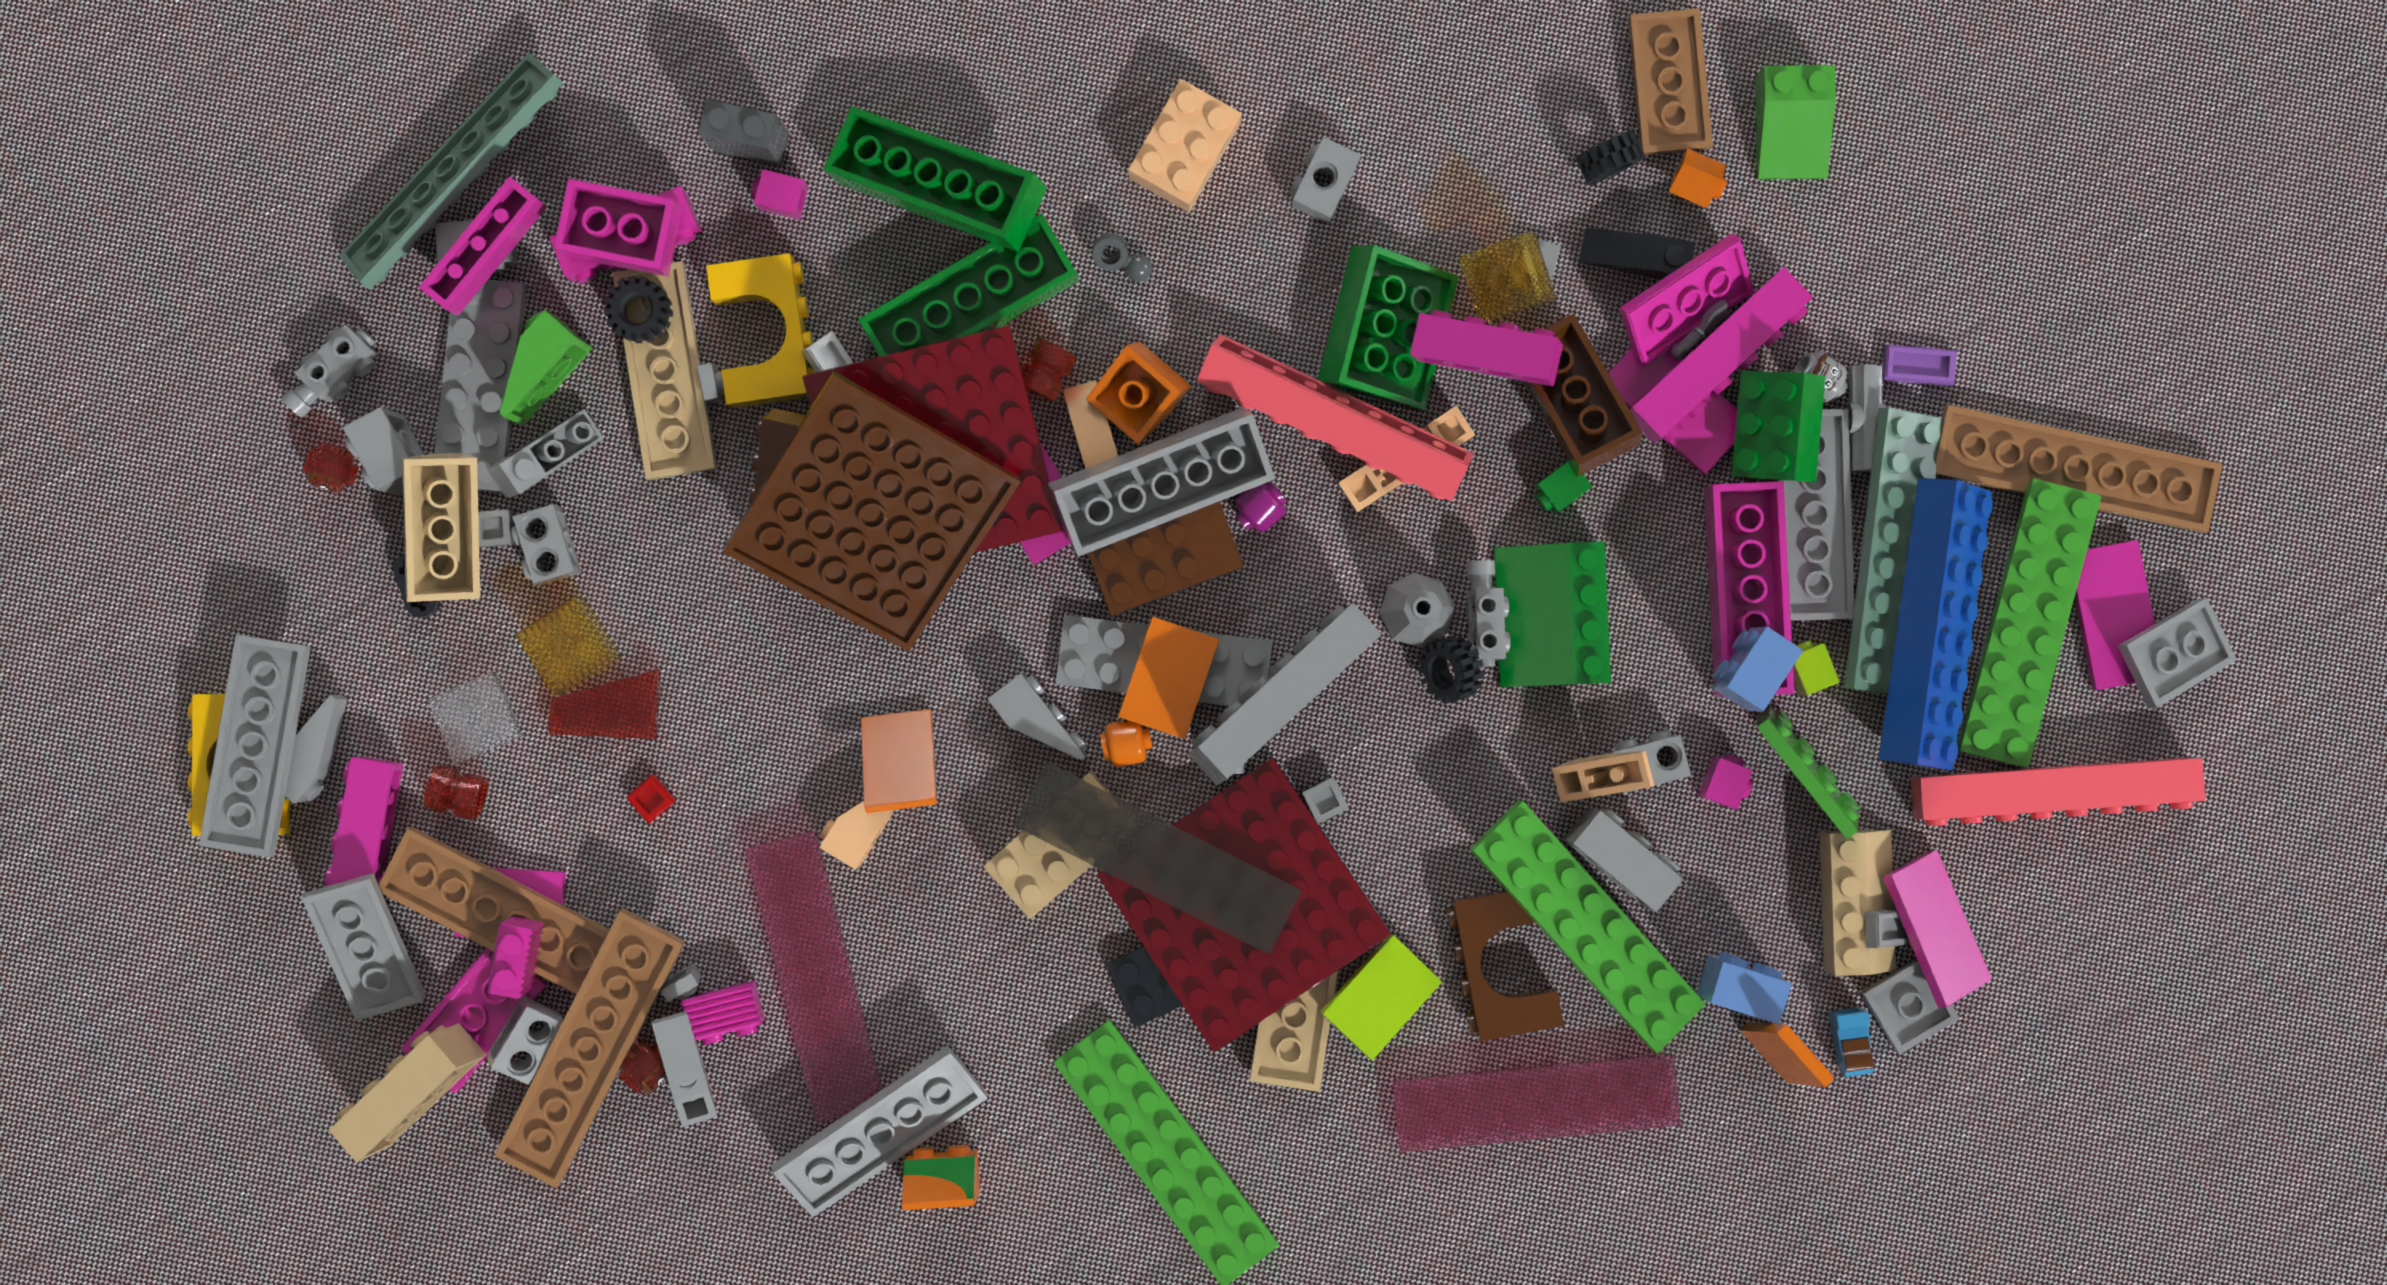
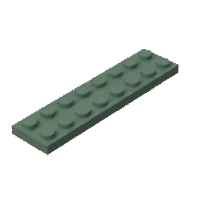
(450, 171)
(1902, 453)

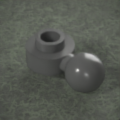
(1137, 267)

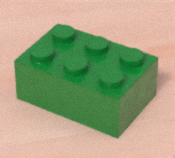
(1778, 426)

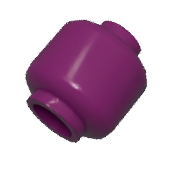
(1260, 507)

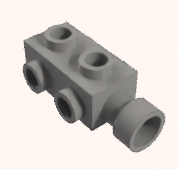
(337, 368)
(1487, 622)

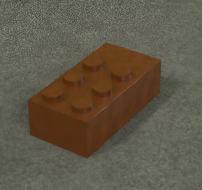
(1584, 403)
(1166, 559)

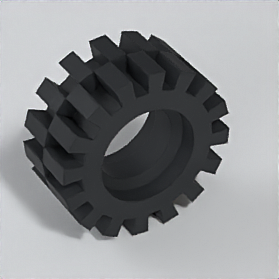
(1610, 157)
(617, 309)
(1463, 663)

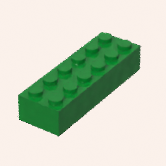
(935, 178)
(974, 293)

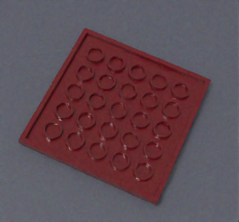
(977, 397)
(1221, 978)

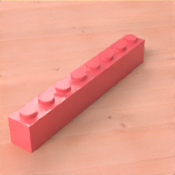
(1334, 418)
(2058, 789)

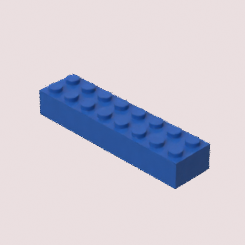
(1935, 623)

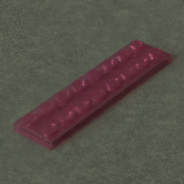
(815, 974)
(1536, 1102)

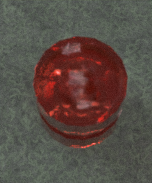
(1047, 368)
(461, 794)

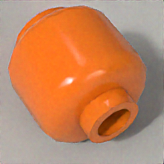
(1125, 743)

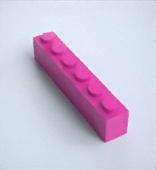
(1719, 355)

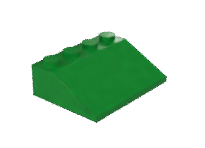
(1377, 326)
(1554, 614)

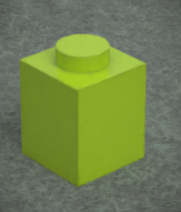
(1813, 669)

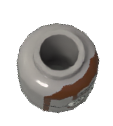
(1825, 365)

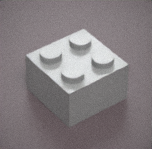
(381, 443)

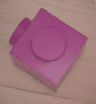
(1727, 781)

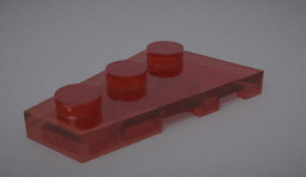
(611, 710)

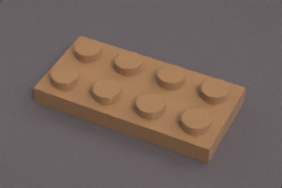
(1670, 81)

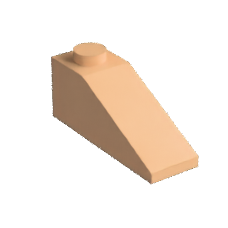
(1602, 775)
(853, 834)

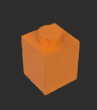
(1698, 178)

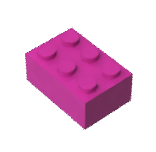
(618, 227)

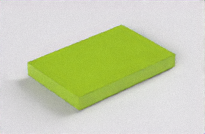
(1381, 996)

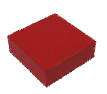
(651, 798)

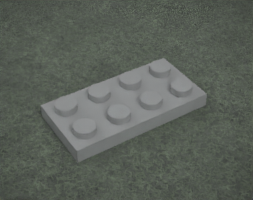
(364, 946)

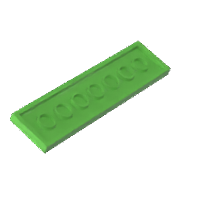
(2028, 622)
(1587, 926)
(1166, 1153)

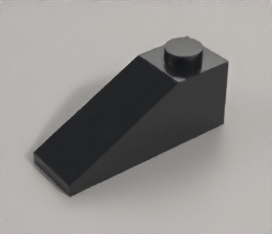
(1634, 252)

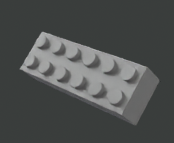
(1161, 481)
(1288, 690)

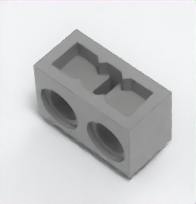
(555, 541)
(1675, 770)
(517, 1037)

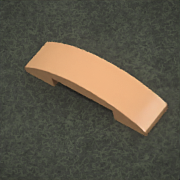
(1090, 426)
(1370, 484)

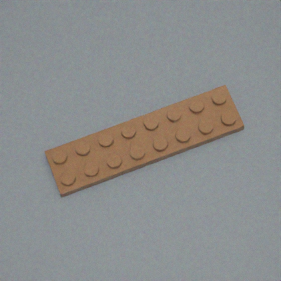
(2129, 477)
(477, 898)
(589, 1048)

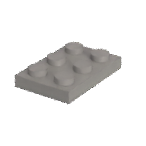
(2177, 653)

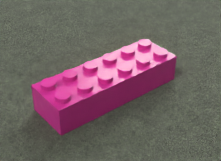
(1747, 565)

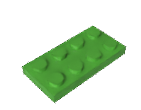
(1816, 779)

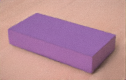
(1919, 365)

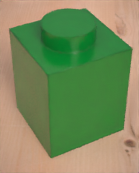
(1560, 488)

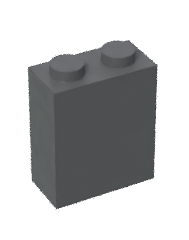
(744, 132)

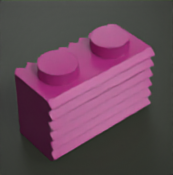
(515, 957)
(724, 1011)

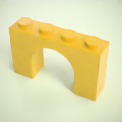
(777, 282)
(205, 715)

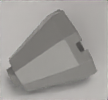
(1400, 611)

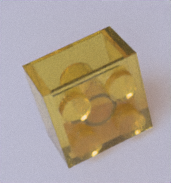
(1508, 277)
(568, 646)

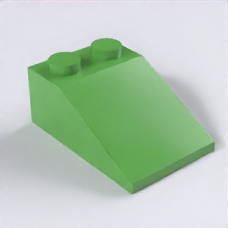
(1794, 121)
(542, 362)

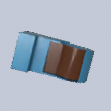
(1852, 1041)

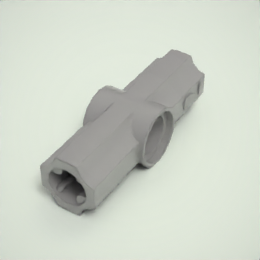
(1863, 409)

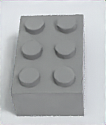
(1624, 857)

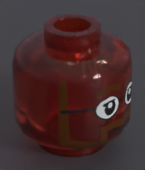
(330, 468)
(643, 1068)

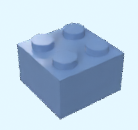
(1756, 668)
(1747, 990)

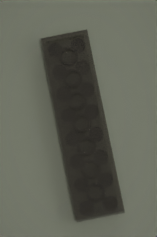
(1157, 857)

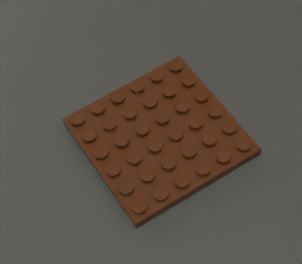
(871, 512)

